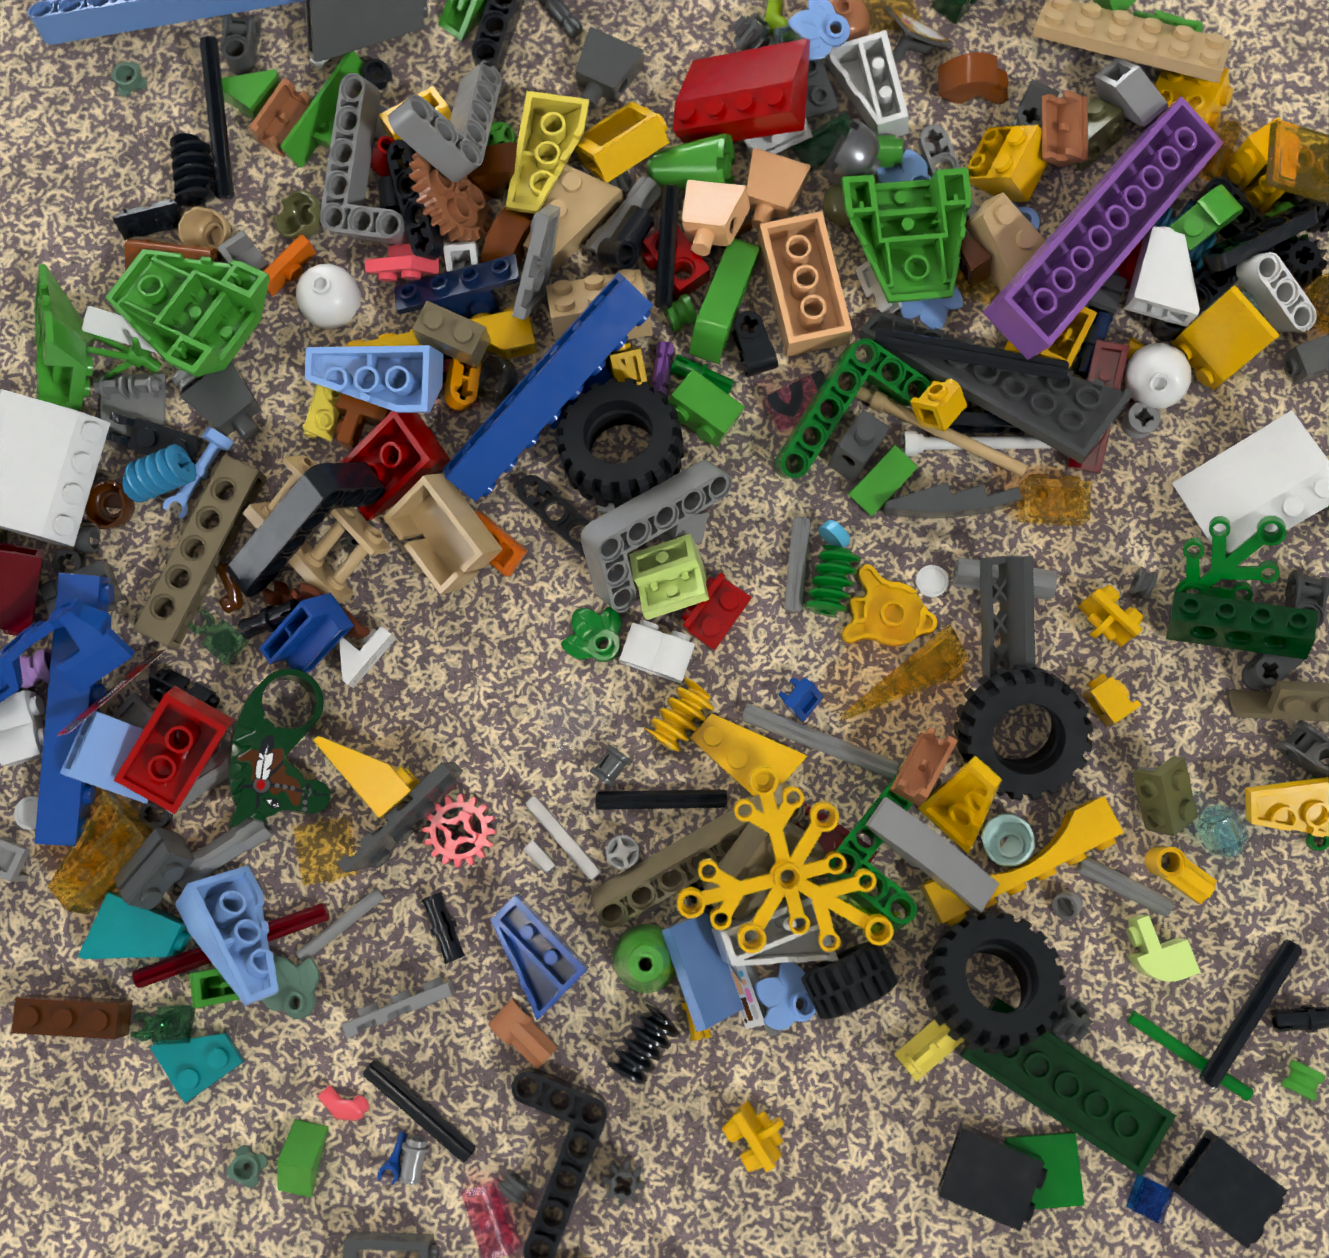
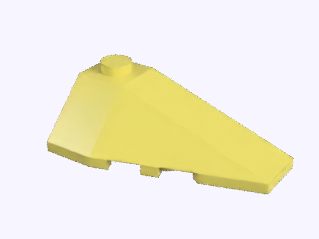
(545, 142)

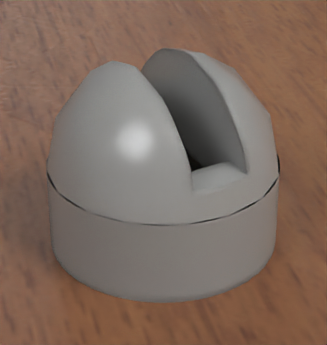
(1063, 907)

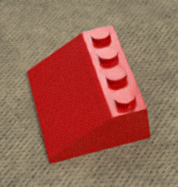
(745, 93)

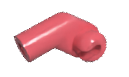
(343, 1109)

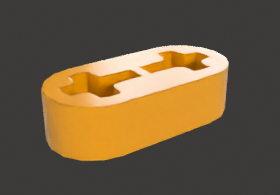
(469, 385)

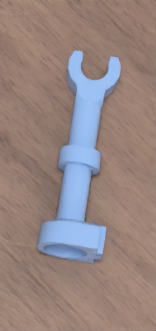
(217, 443)

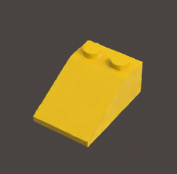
(1225, 338)
(375, 781)

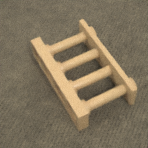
(311, 562)

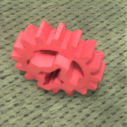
(453, 845)

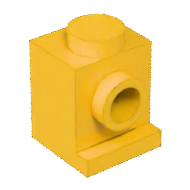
(939, 405)
(1109, 699)

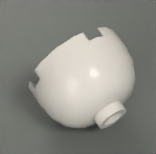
(328, 296)
(1158, 375)

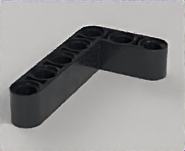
(496, 19)
(1205, 290)
(298, 516)
(568, 1160)

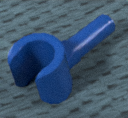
(393, 1162)

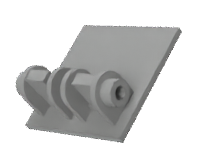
(132, 396)

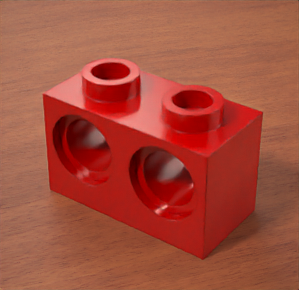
(685, 261)

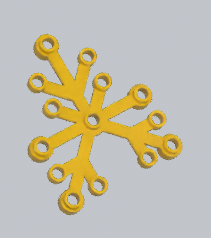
(823, 896)

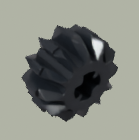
(1309, 257)

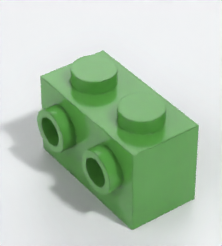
(705, 408)

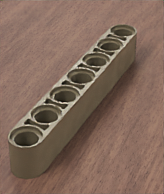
(680, 860)

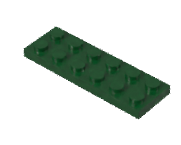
(1079, 1095)

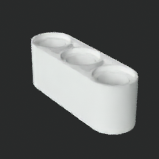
(1276, 293)

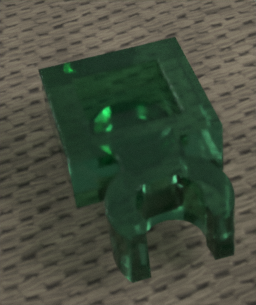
(221, 639)
(169, 1026)

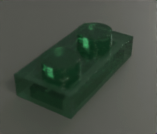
(818, 148)

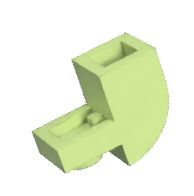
(1163, 961)

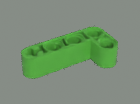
(723, 300)

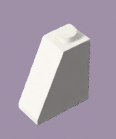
(1164, 279)

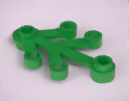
(1227, 566)

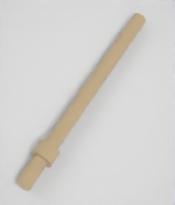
(880, 402)

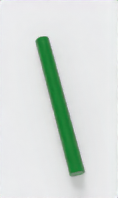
(1186, 1053)

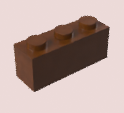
(71, 1016)

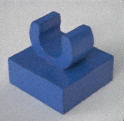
(802, 699)

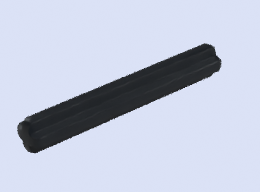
(667, 247)
(661, 799)
(419, 1110)

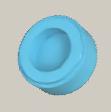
(834, 534)

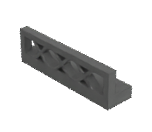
(1016, 613)

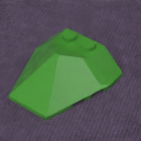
(911, 231)
(191, 308)
(60, 346)

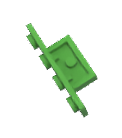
(317, 121)

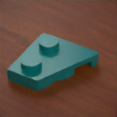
(199, 1063)

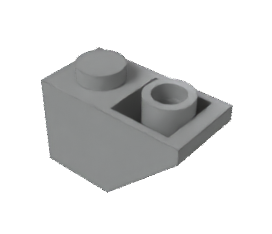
(1130, 89)

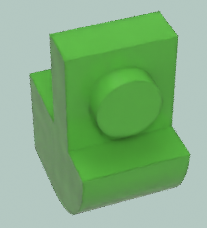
(1208, 216)

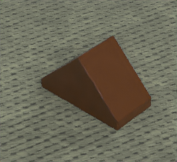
(496, 169)

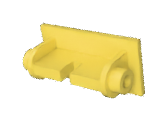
(322, 414)
(926, 1049)

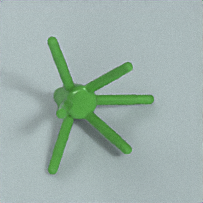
(133, 355)

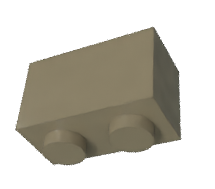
(451, 334)

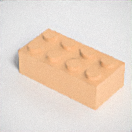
(804, 283)

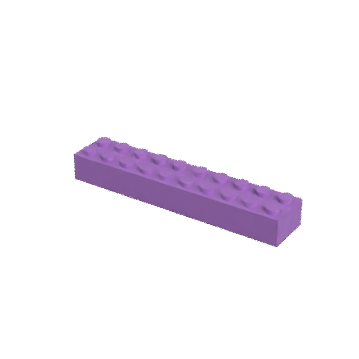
(1103, 229)

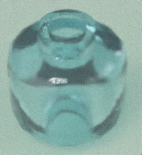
(1222, 830)

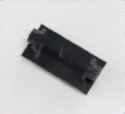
(146, 221)
(168, 679)

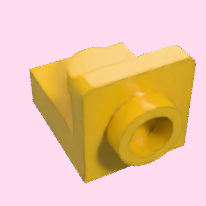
(627, 364)

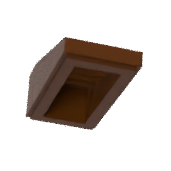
(974, 261)

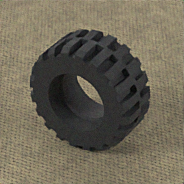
(612, 406)
(1058, 756)
(1027, 957)

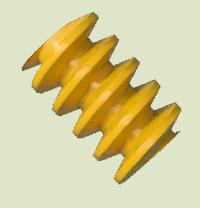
(681, 715)

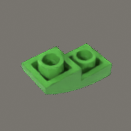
(883, 480)

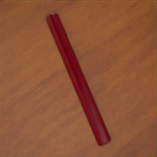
(196, 957)

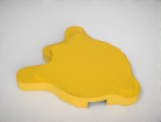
(887, 613)

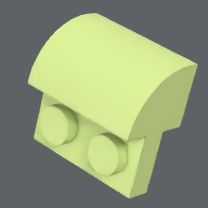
(669, 576)

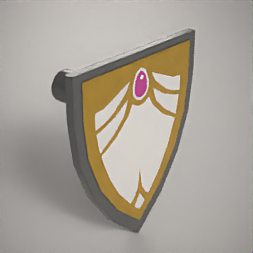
(916, 35)

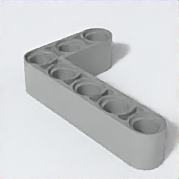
(457, 144)
(356, 171)
(642, 519)

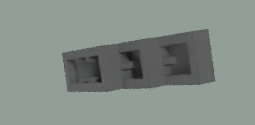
(941, 503)

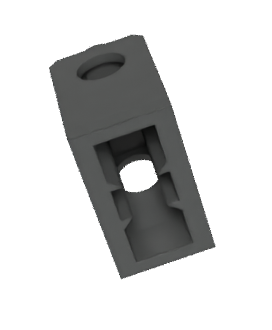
(606, 67)
(225, 402)
(859, 444)

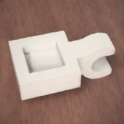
(872, 288)

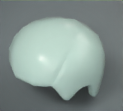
(1016, 848)

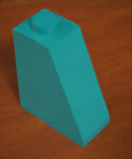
(133, 932)

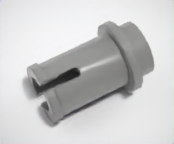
(413, 1159)

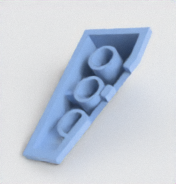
(387, 376)
(230, 928)

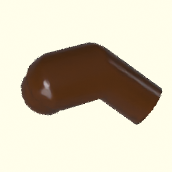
(234, 599)

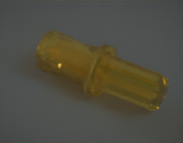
(1216, 165)

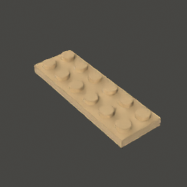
(1133, 38)

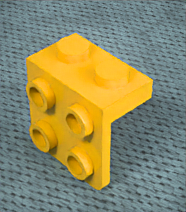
(1202, 95)

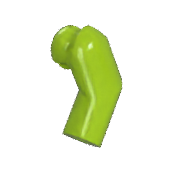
(773, 15)

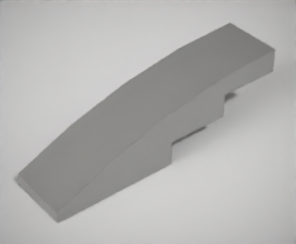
(932, 854)

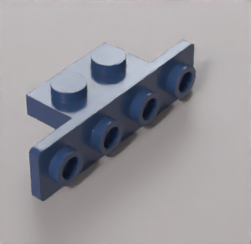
(462, 290)

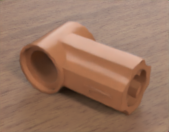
(520, 1030)

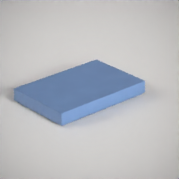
(701, 972)

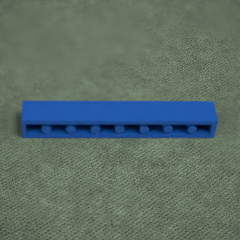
(548, 387)
(62, 800)

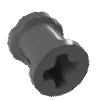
(610, 766)

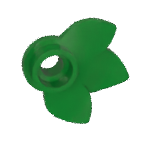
(590, 631)

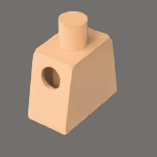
(774, 185)
(713, 214)

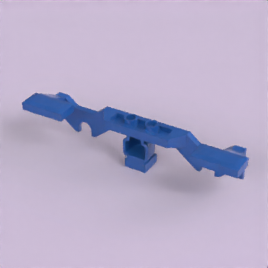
(98, 652)

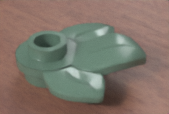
(294, 982)

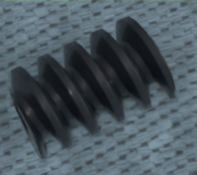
(191, 170)
(644, 1046)

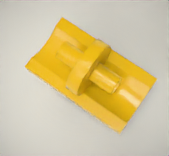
(1109, 617)
(760, 1135)

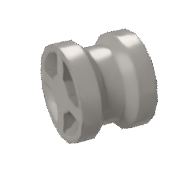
(1135, 426)
(618, 854)

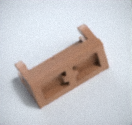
(279, 116)
(1065, 129)
(923, 766)

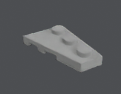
(538, 262)
(400, 1004)

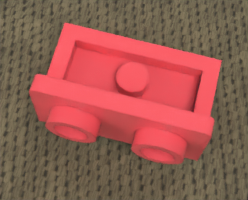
(401, 264)

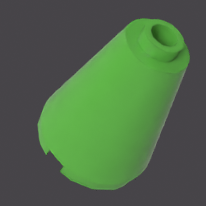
(699, 160)
(641, 942)

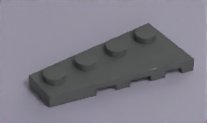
(402, 818)

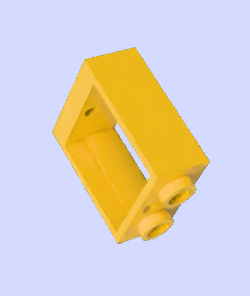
(621, 141)

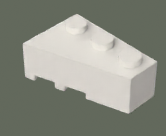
(781, 942)

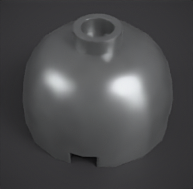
(853, 154)

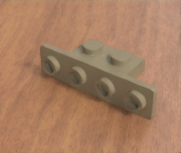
(1287, 702)

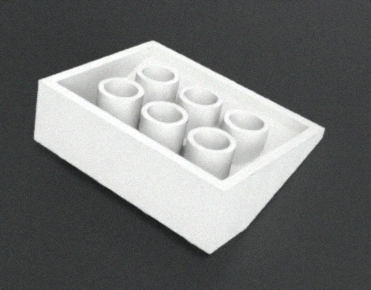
(46, 467)
(1264, 475)

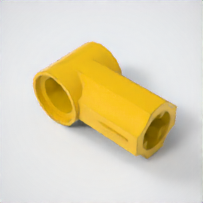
(1181, 873)

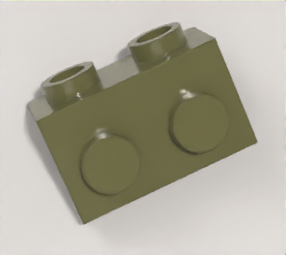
(1105, 128)
(1166, 797)

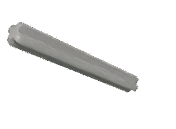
(820, 741)

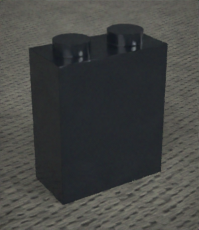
(992, 1177)
(1228, 1189)

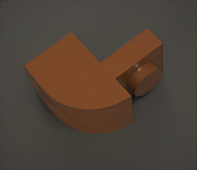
(971, 77)
(507, 235)
(356, 414)

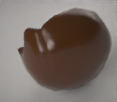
(109, 495)

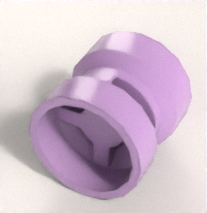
(35, 667)

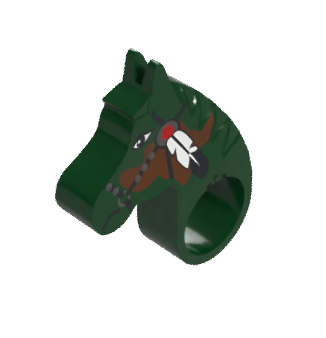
(257, 763)

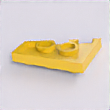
(963, 802)

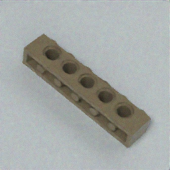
(201, 570)

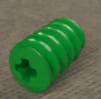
(832, 579)

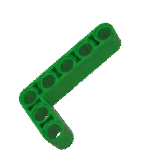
(840, 400)
(858, 858)

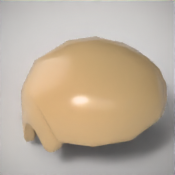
(199, 224)

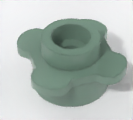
(124, 71)
(239, 1173)

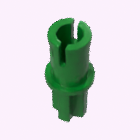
(683, 366)

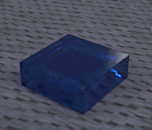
(1150, 1199)

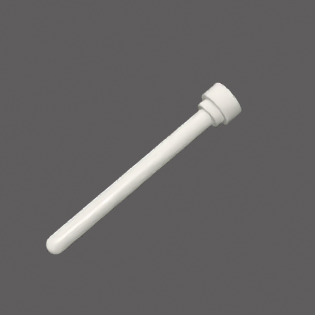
(917, 443)

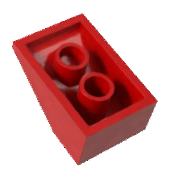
(399, 454)
(173, 749)

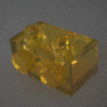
(1054, 500)

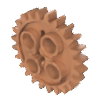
(454, 206)

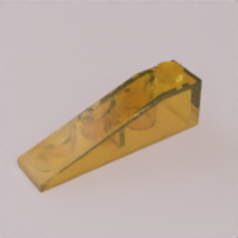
(929, 666)

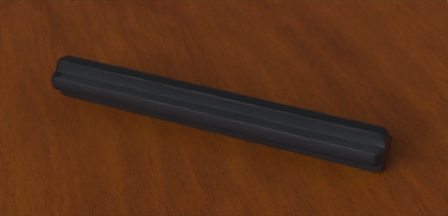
(216, 117)
(1250, 1014)

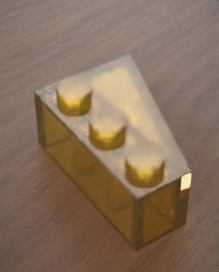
(99, 854)

